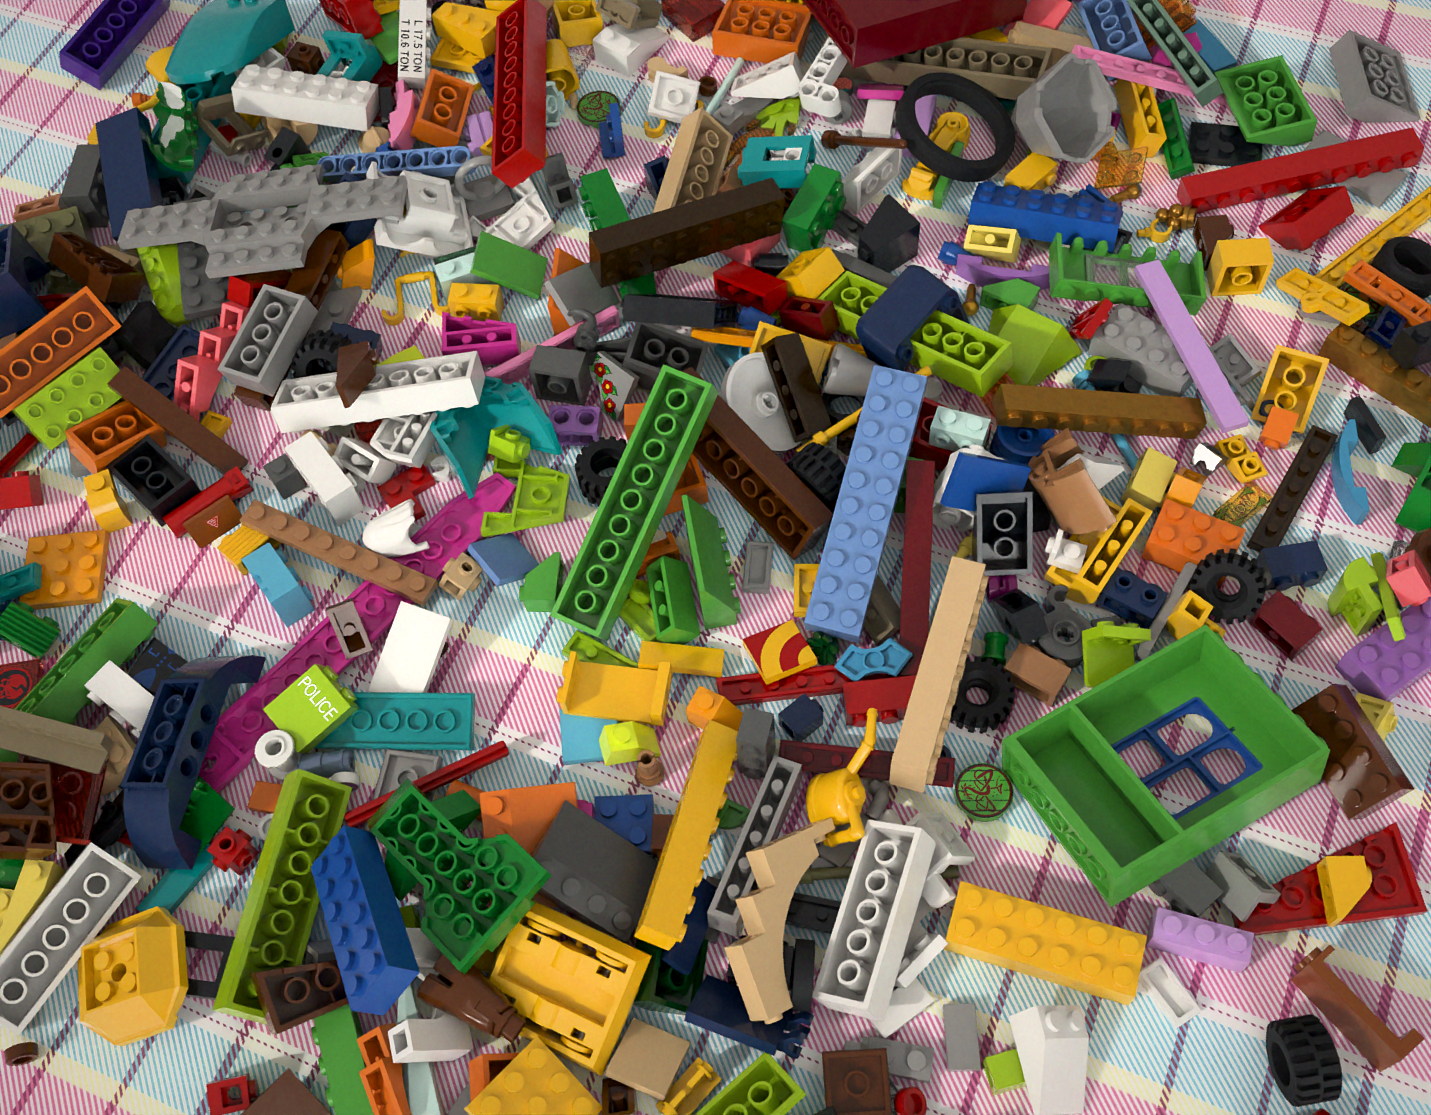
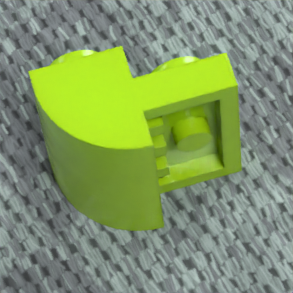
(1355, 596)

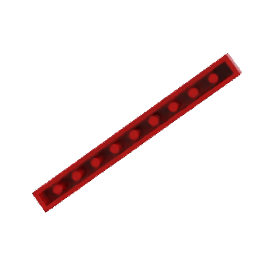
(1300, 170)

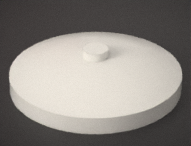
(753, 396)

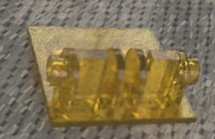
(1120, 167)

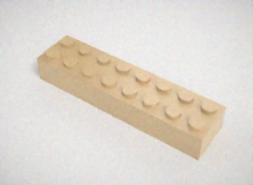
(939, 676)

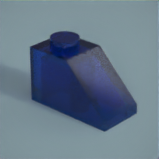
(1385, 327)

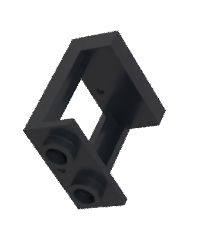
(211, 942)

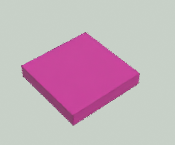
(880, 91)

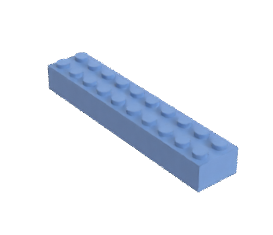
(866, 504)

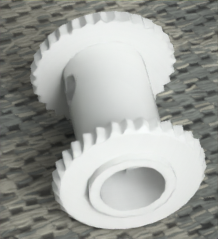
(277, 753)

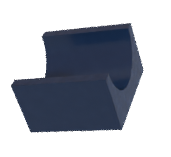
(18, 268)

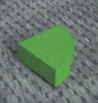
(732, 815)

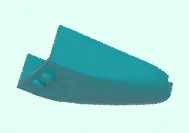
(227, 37)

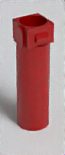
(232, 484)

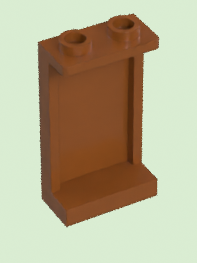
(1350, 1014)

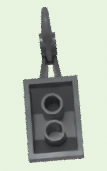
(644, 350)

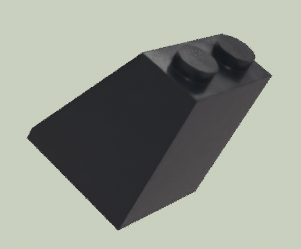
(889, 236)

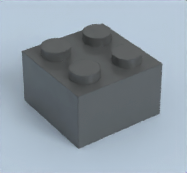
(560, 375)

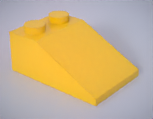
(1293, 382)

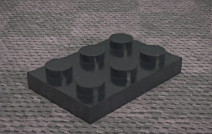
(1221, 145)

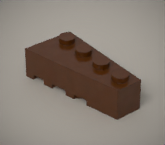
(93, 267)
(298, 993)

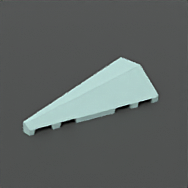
(418, 1076)

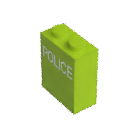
(312, 707)

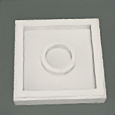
(672, 97)

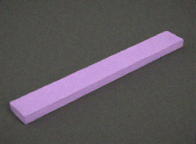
(1191, 347)

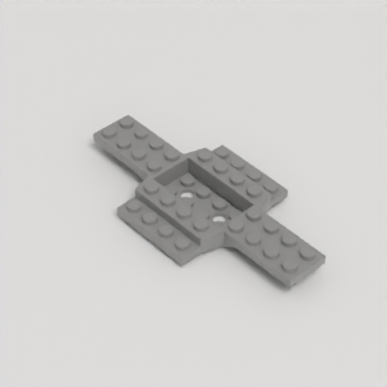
(263, 238)

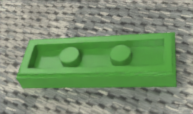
(944, 184)

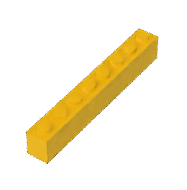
(688, 838)

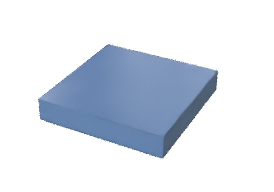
(503, 558)

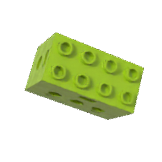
(69, 398)

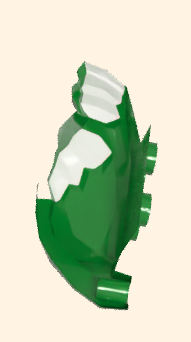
(176, 129)

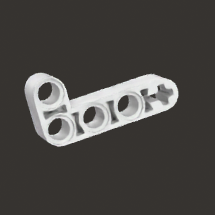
(817, 87)

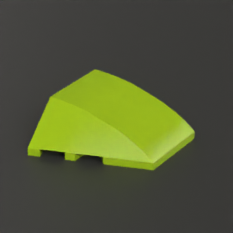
(1036, 341)

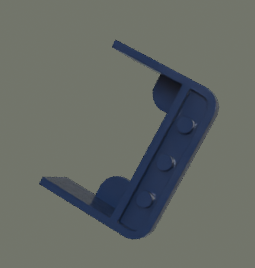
(900, 312)

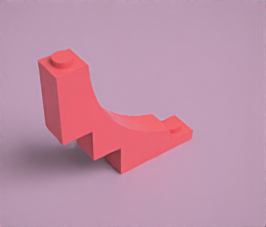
(198, 374)

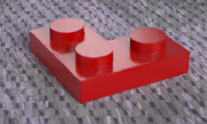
(407, 486)

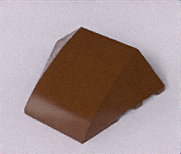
(26, 811)

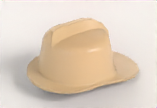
(373, 138)

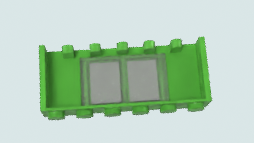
(1103, 275)

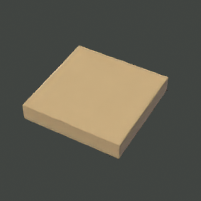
(648, 1059)

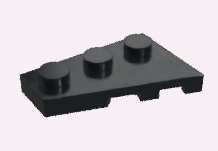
(105, 830)

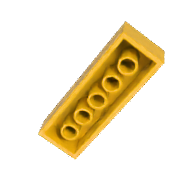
(1046, 943)

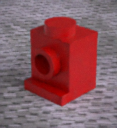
(219, 1094)

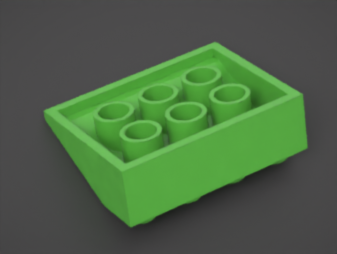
(1268, 102)
(710, 566)

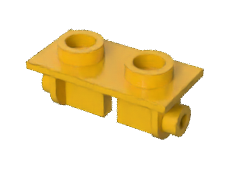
(689, 1089)

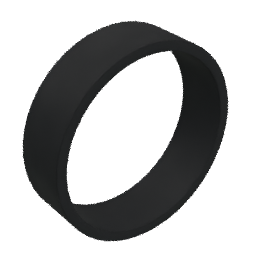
(803, 975)

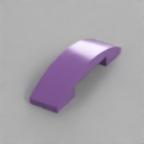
(973, 271)

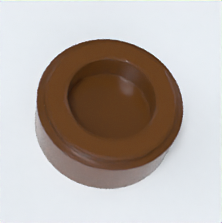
(21, 1054)

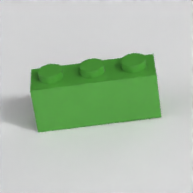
(672, 601)

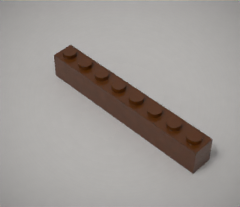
(310, 281)

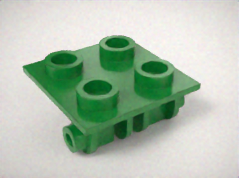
(205, 813)

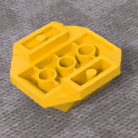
(133, 977)

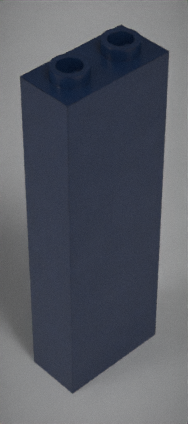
(127, 166)

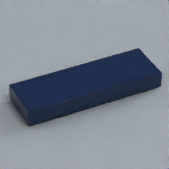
(684, 953)

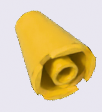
(561, 68)

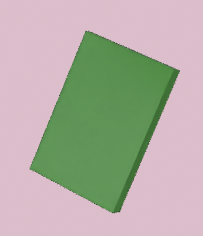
(509, 265)

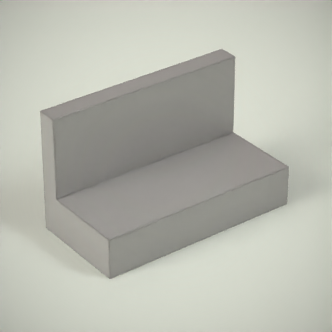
(1241, 884)

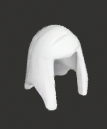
(391, 532)

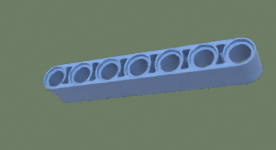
(388, 159)

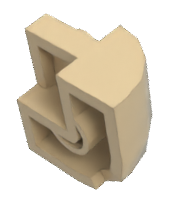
(306, 130)

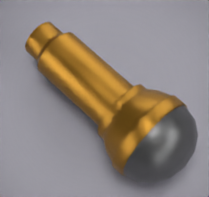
(1130, 192)

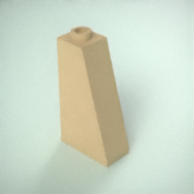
(1059, 41)

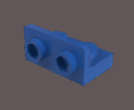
(611, 134)

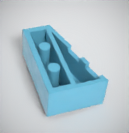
(279, 583)

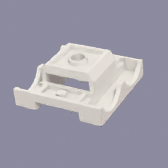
(434, 217)

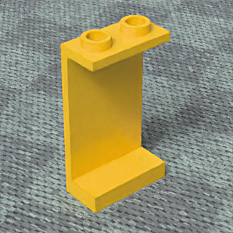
(615, 691)

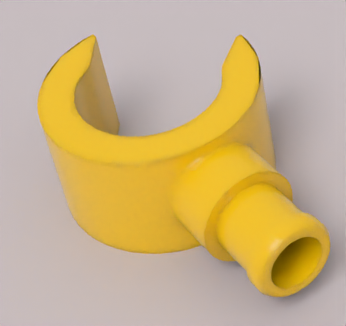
(1155, 236)

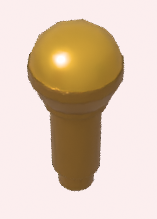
(970, 304)

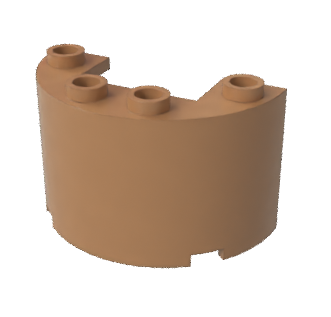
(1070, 490)

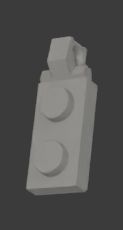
(904, 1059)

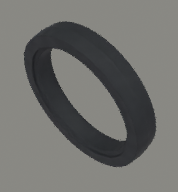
(975, 97)

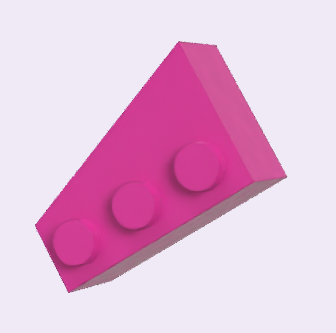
(492, 339)

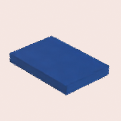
(981, 475)

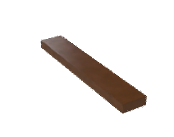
(176, 421)

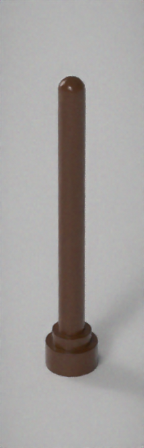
(833, 139)

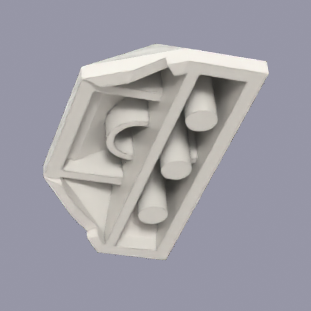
(405, 438)

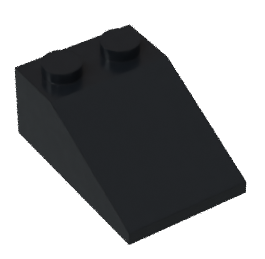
(1003, 532)

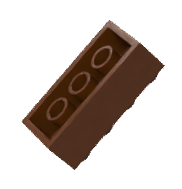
(1359, 764)

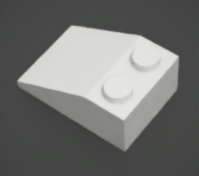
(625, 48)
(773, 80)
(1053, 1057)

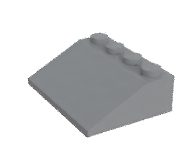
(1372, 80)

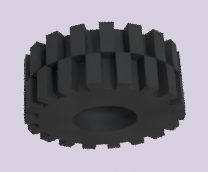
(1241, 568)
(999, 690)

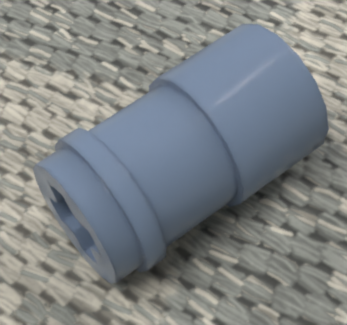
(327, 763)

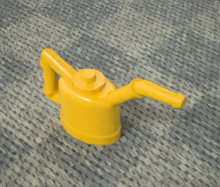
(156, 66)
(841, 793)

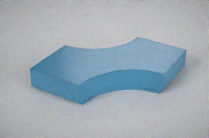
(887, 659)

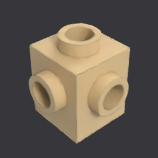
(461, 576)

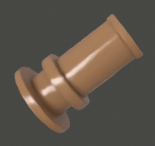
(649, 770)

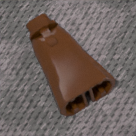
(471, 999)

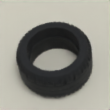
(1412, 254)

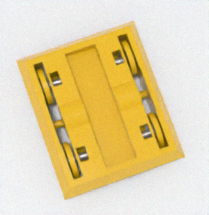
(562, 988)

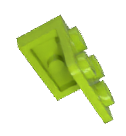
(1110, 650)

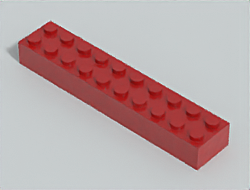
(519, 92)

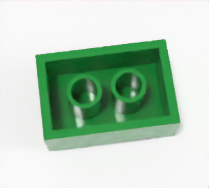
(814, 209)

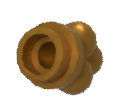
(1177, 216)

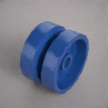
(1019, 443)

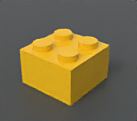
(576, 21)
(1239, 266)
(811, 273)

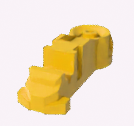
(949, 128)

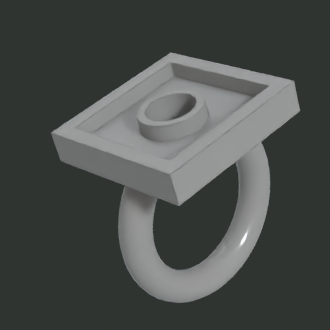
(484, 196)

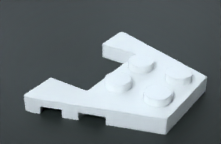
(522, 223)

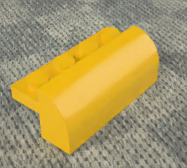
(1103, 553)

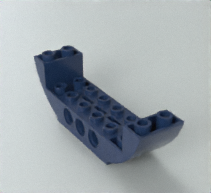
(172, 753)

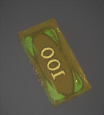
(1243, 505)

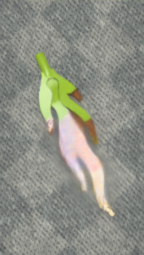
(777, 118)

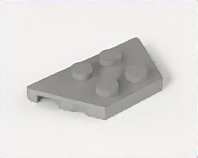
(336, 307)

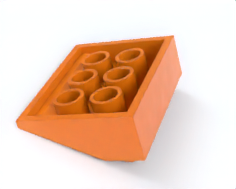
(761, 30)
(525, 815)

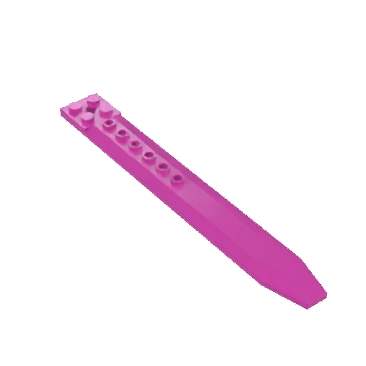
(447, 536)

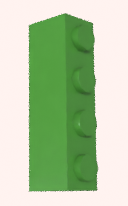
(342, 1060)

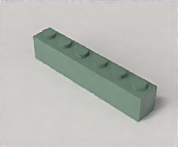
(1177, 50)

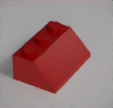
(1309, 217)

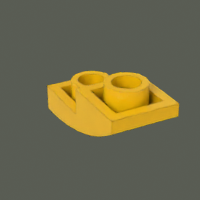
(1241, 462)

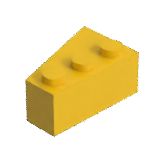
(467, 27)

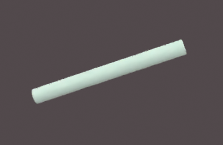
(726, 84)

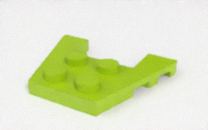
(538, 499)

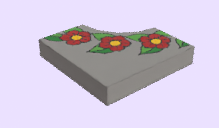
(615, 384)

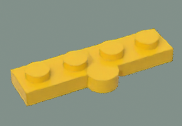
(1321, 296)

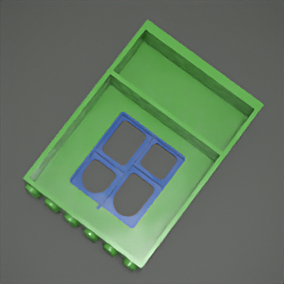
(1107, 815)

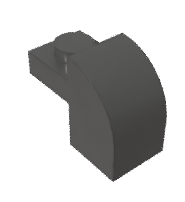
(558, 182)

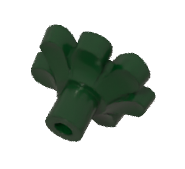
(824, 647)

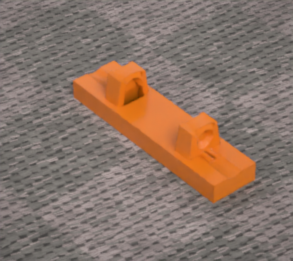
(1385, 291)

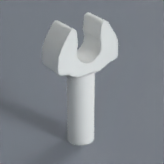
(446, 473)

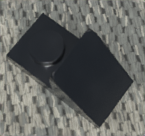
(1113, 376)

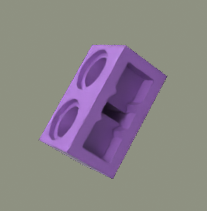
(574, 427)

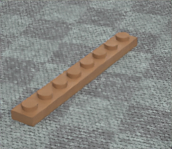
(339, 552)

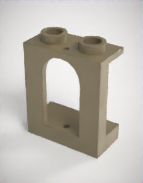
(627, 12)
(222, 107)

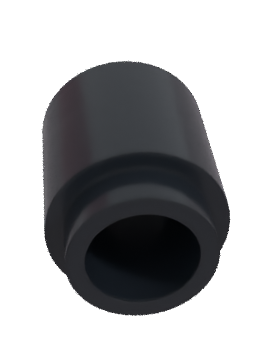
(771, 263)

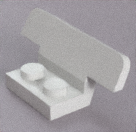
(949, 850)
(920, 948)

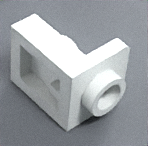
(1065, 553)

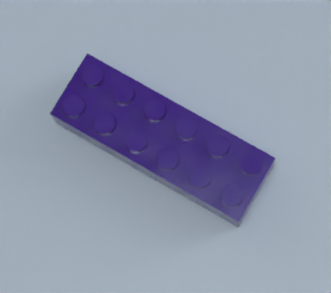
(109, 38)

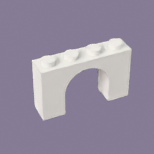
(434, 1038)

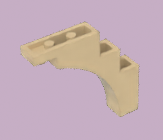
(759, 956)

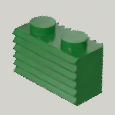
(27, 630)

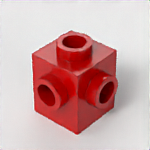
(232, 850)

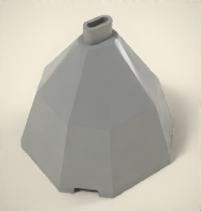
(1066, 111)

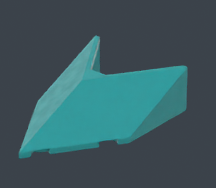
(465, 432)

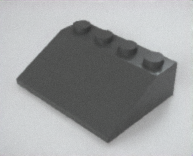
(594, 872)

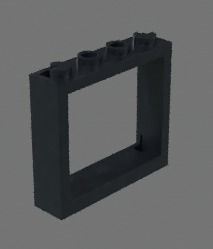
(679, 310)

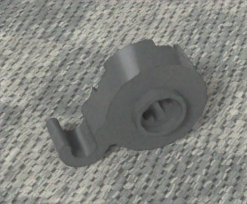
(1062, 623)

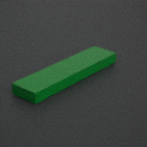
(1176, 145)

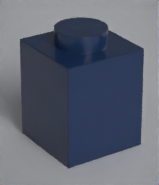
(801, 718)

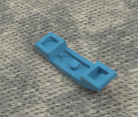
(1351, 498)

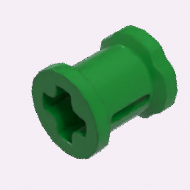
(995, 647)

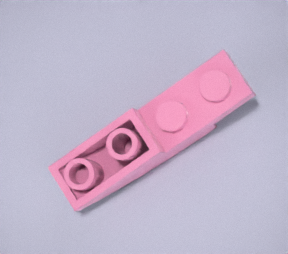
(403, 117)

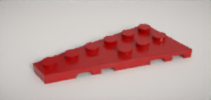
(1390, 895)

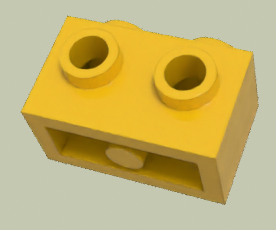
(476, 300)

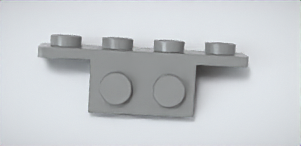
(1236, 366)

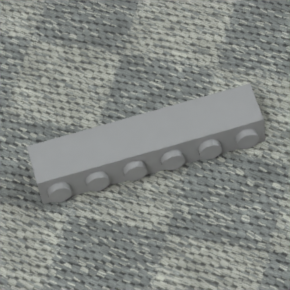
(760, 828)

